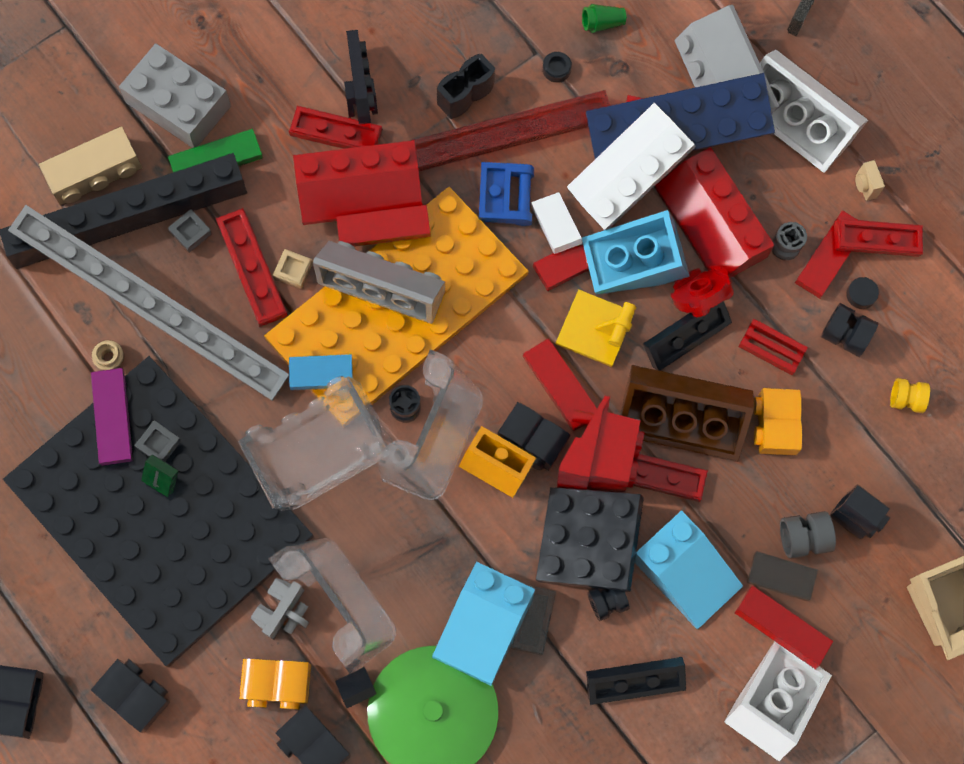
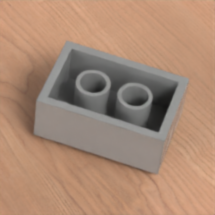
(175, 96)

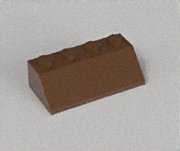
(688, 412)

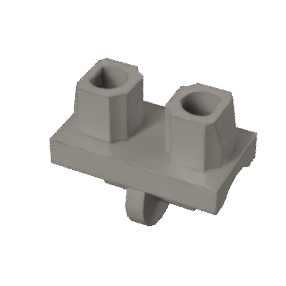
(288, 595)

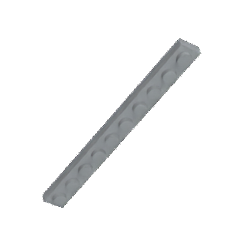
(148, 302)

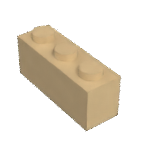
(90, 166)

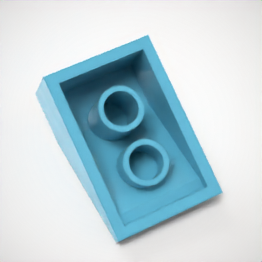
(636, 255)
(688, 569)
(484, 623)

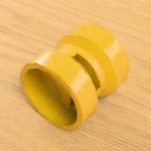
(913, 396)

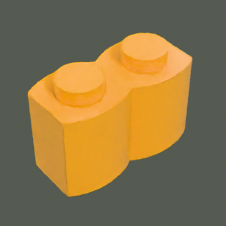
(779, 421)
(275, 682)

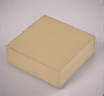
(292, 269)

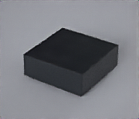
(355, 687)

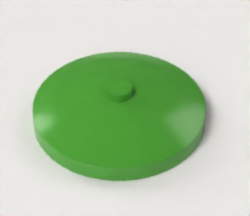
(430, 712)

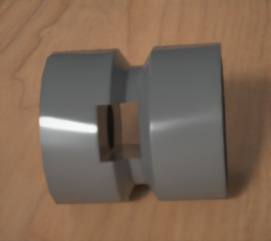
(809, 534)

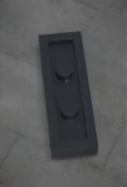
(685, 336)
(636, 680)

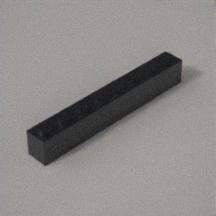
(137, 206)

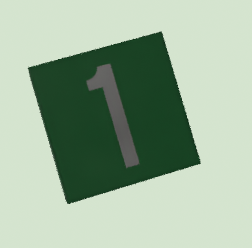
(159, 475)

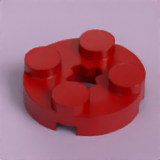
(702, 290)

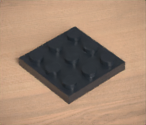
(590, 539)

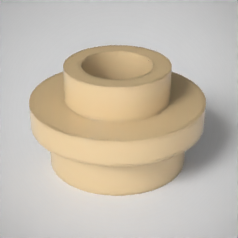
(106, 347)

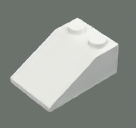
(778, 701)

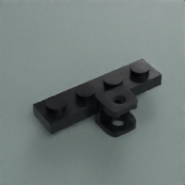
(362, 89)

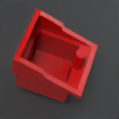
(604, 452)

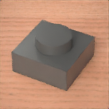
(190, 230)
(158, 441)

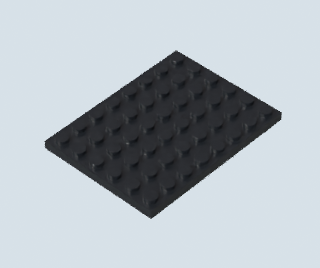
(158, 559)

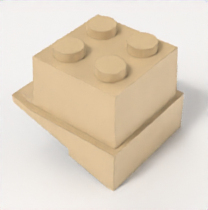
(940, 603)

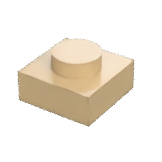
(869, 180)

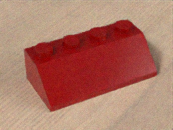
(357, 181)
(714, 214)

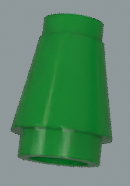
(601, 17)

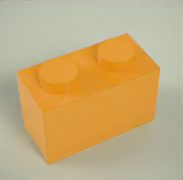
(497, 461)

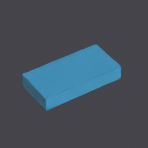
(318, 371)

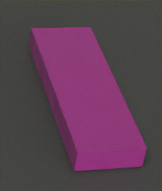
(111, 416)

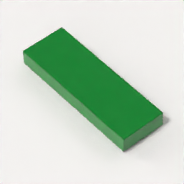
(242, 144)

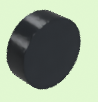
(556, 67)
(862, 293)

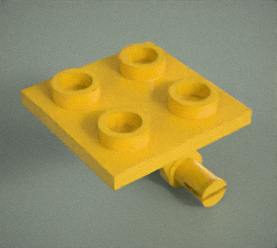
(595, 327)

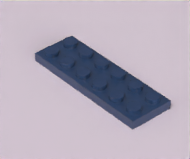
(705, 114)

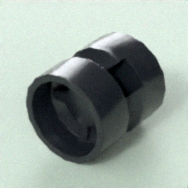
(850, 330)

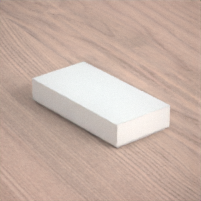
(556, 223)

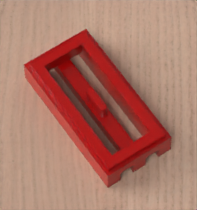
(780, 338)

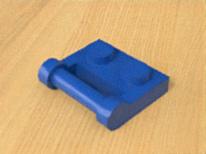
(496, 193)

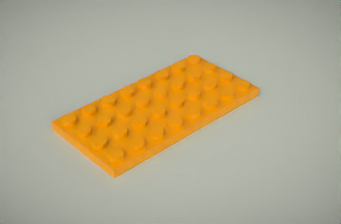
(389, 343)

